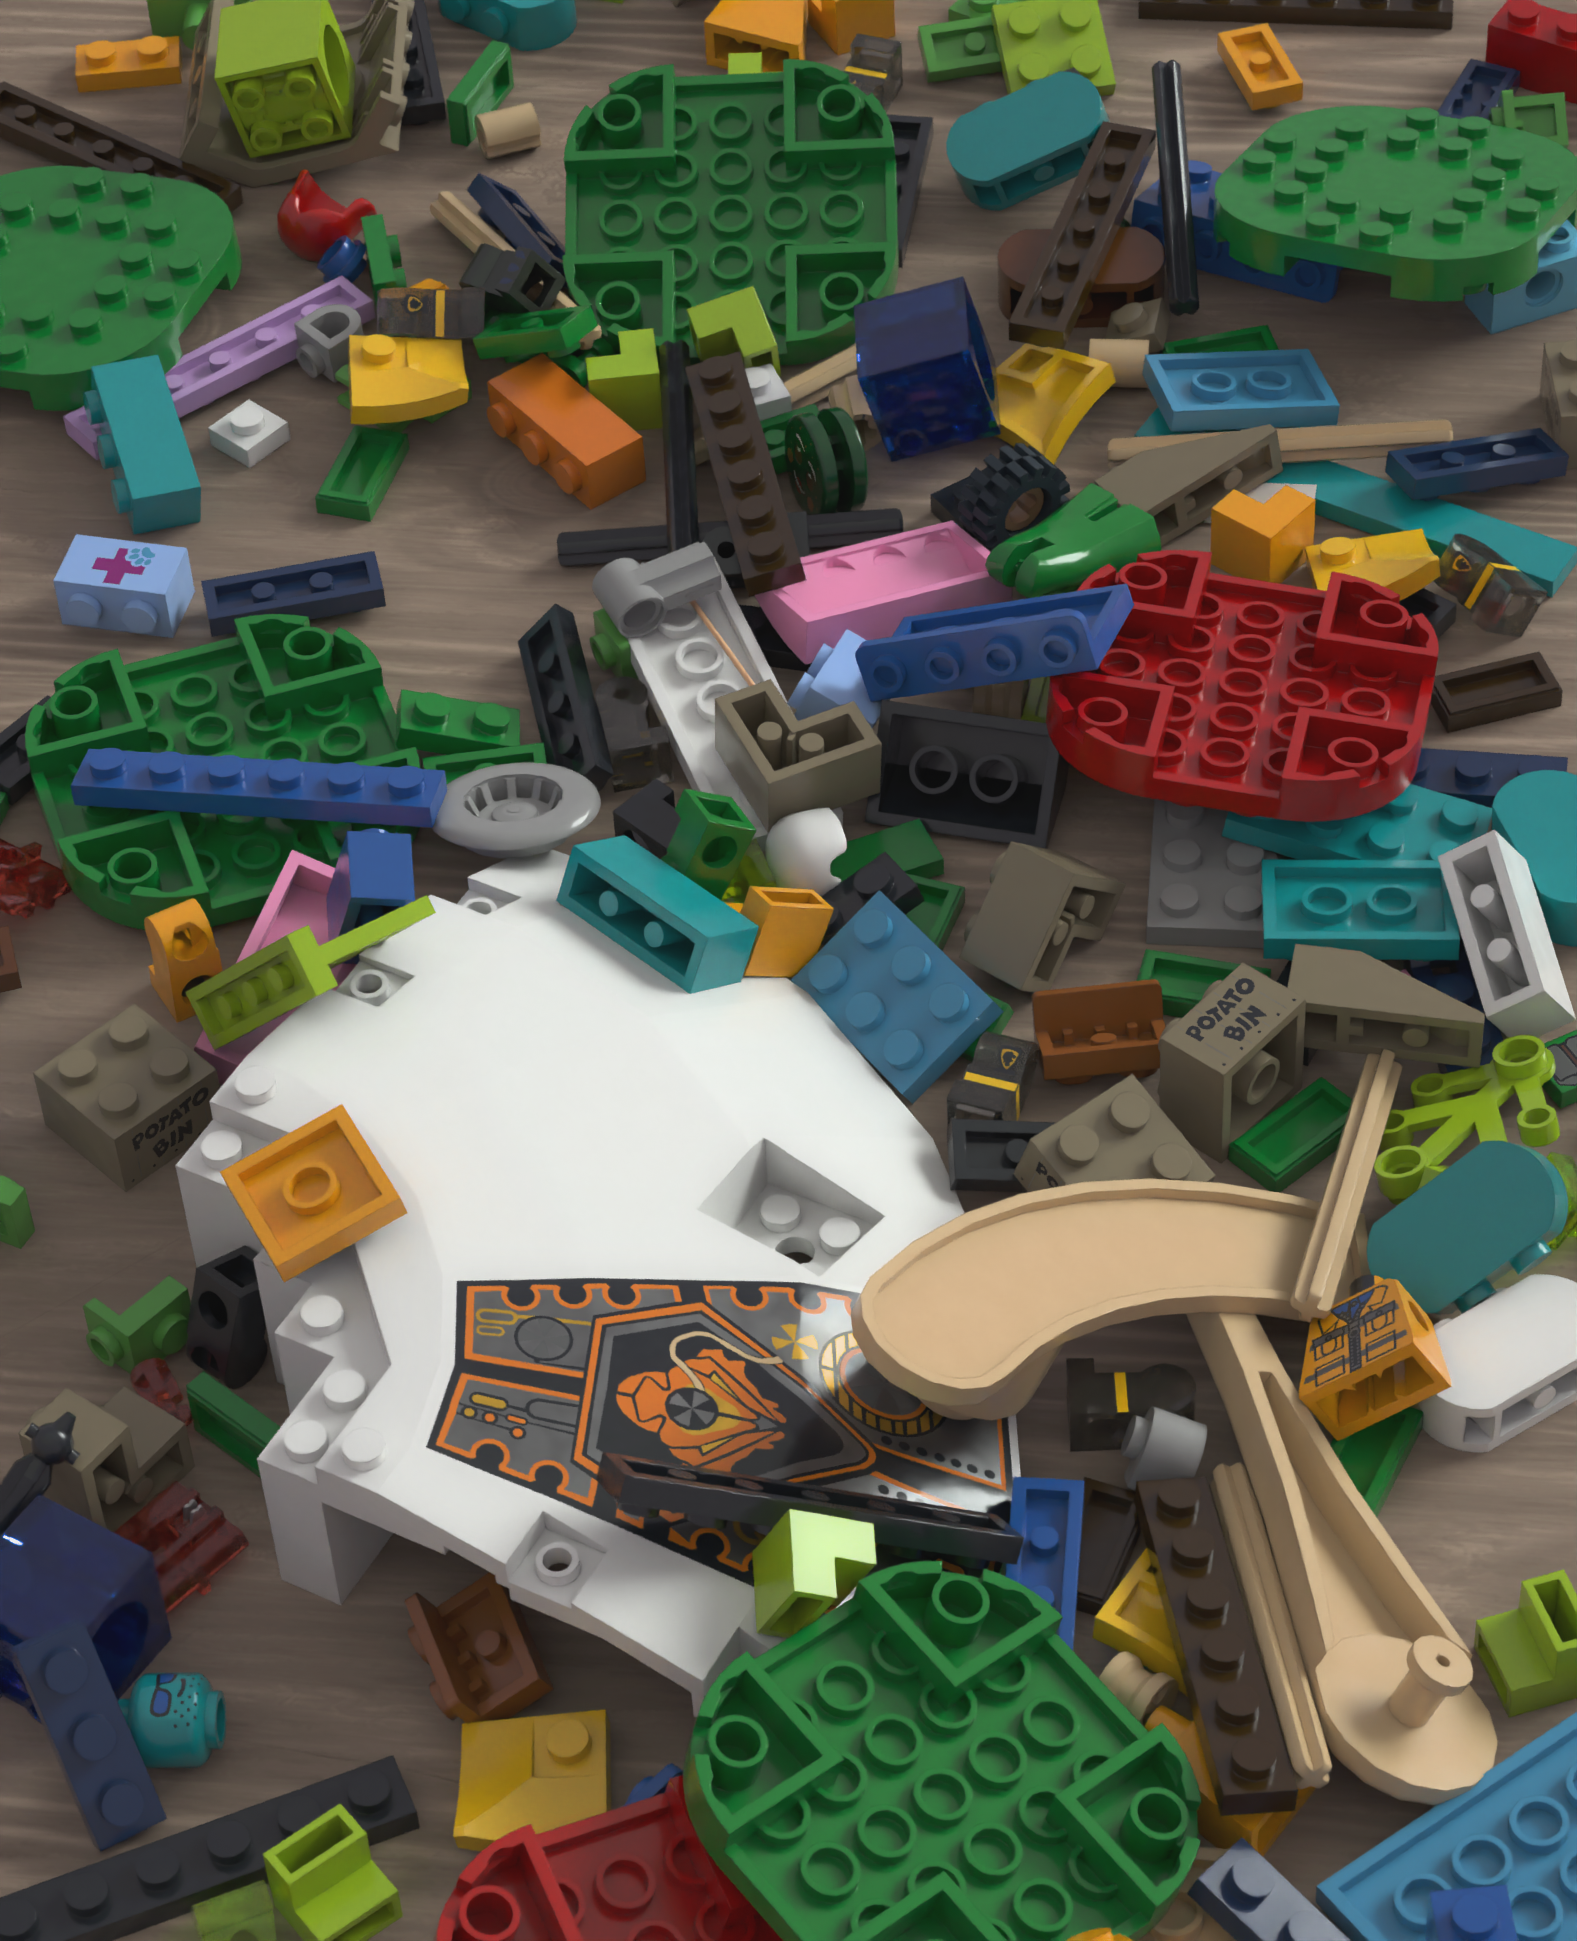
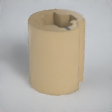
(508, 130)
(1125, 359)
(851, 399)

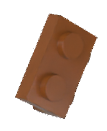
(1098, 1030)
(478, 1652)

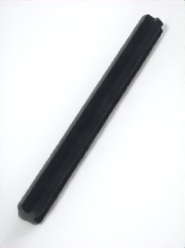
(1175, 188)
(678, 446)
(650, 542)

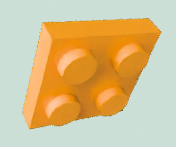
(313, 1192)

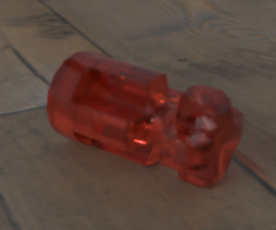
(156, 1383)

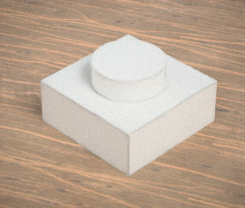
(768, 391)
(249, 433)

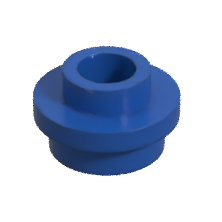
(343, 259)

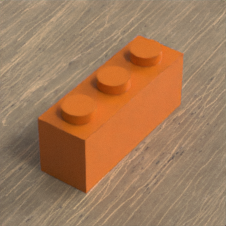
(566, 431)

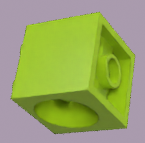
(285, 74)

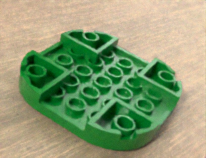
(729, 188)
(1398, 197)
(102, 273)
(252, 696)
(938, 1775)

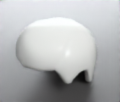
(803, 849)

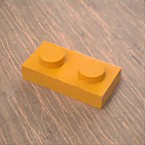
(128, 64)
(1260, 66)

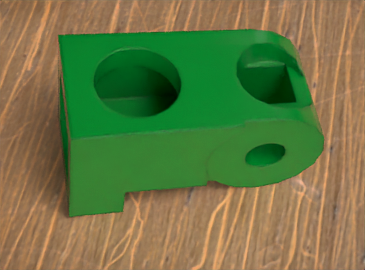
(709, 840)

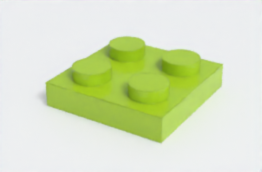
(1052, 37)

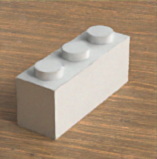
(1506, 937)

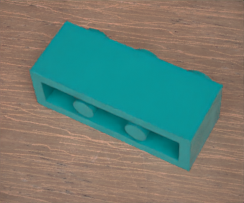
(143, 445)
(657, 914)

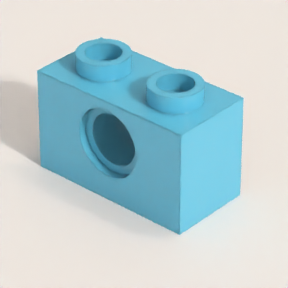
(1544, 295)

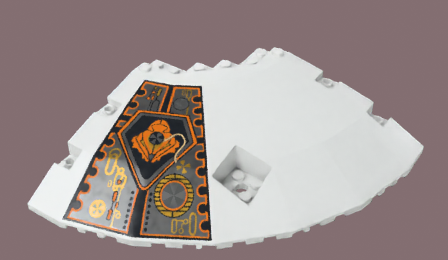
(584, 1271)

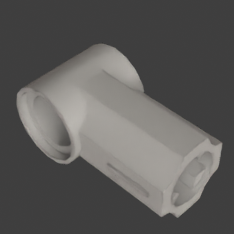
(641, 594)

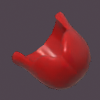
(313, 221)

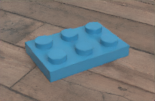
(1240, 390)
(897, 996)

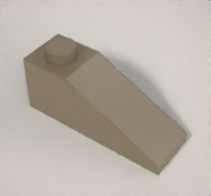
(1189, 478)
(1372, 1007)

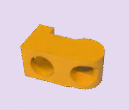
(180, 951)

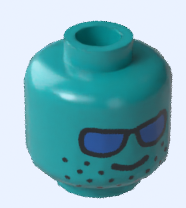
(175, 1719)

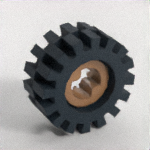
(1011, 494)

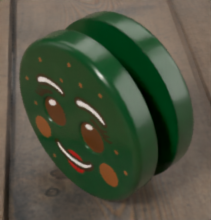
(826, 462)

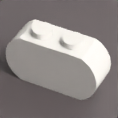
(1506, 1364)

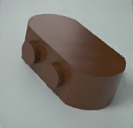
(1128, 275)

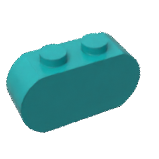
(520, 23)
(1025, 140)
(1540, 822)
(1471, 1227)

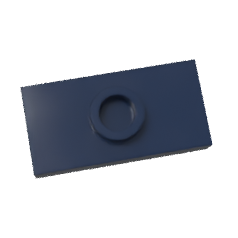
(1479, 89)

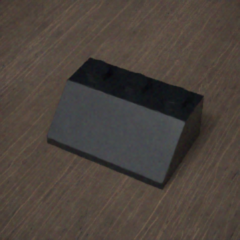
(967, 774)

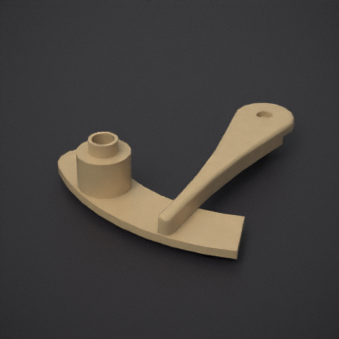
(997, 1292)

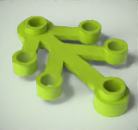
(1517, 1067)

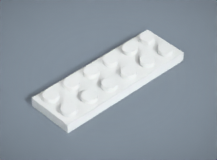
(686, 673)

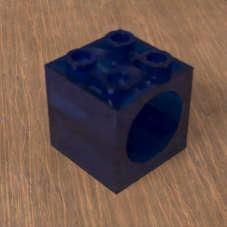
(926, 369)
(71, 1567)

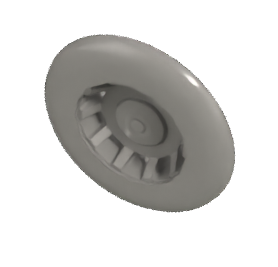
(516, 809)

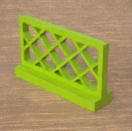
(287, 975)

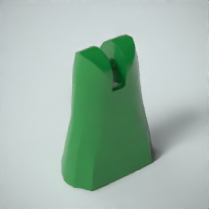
(1074, 544)

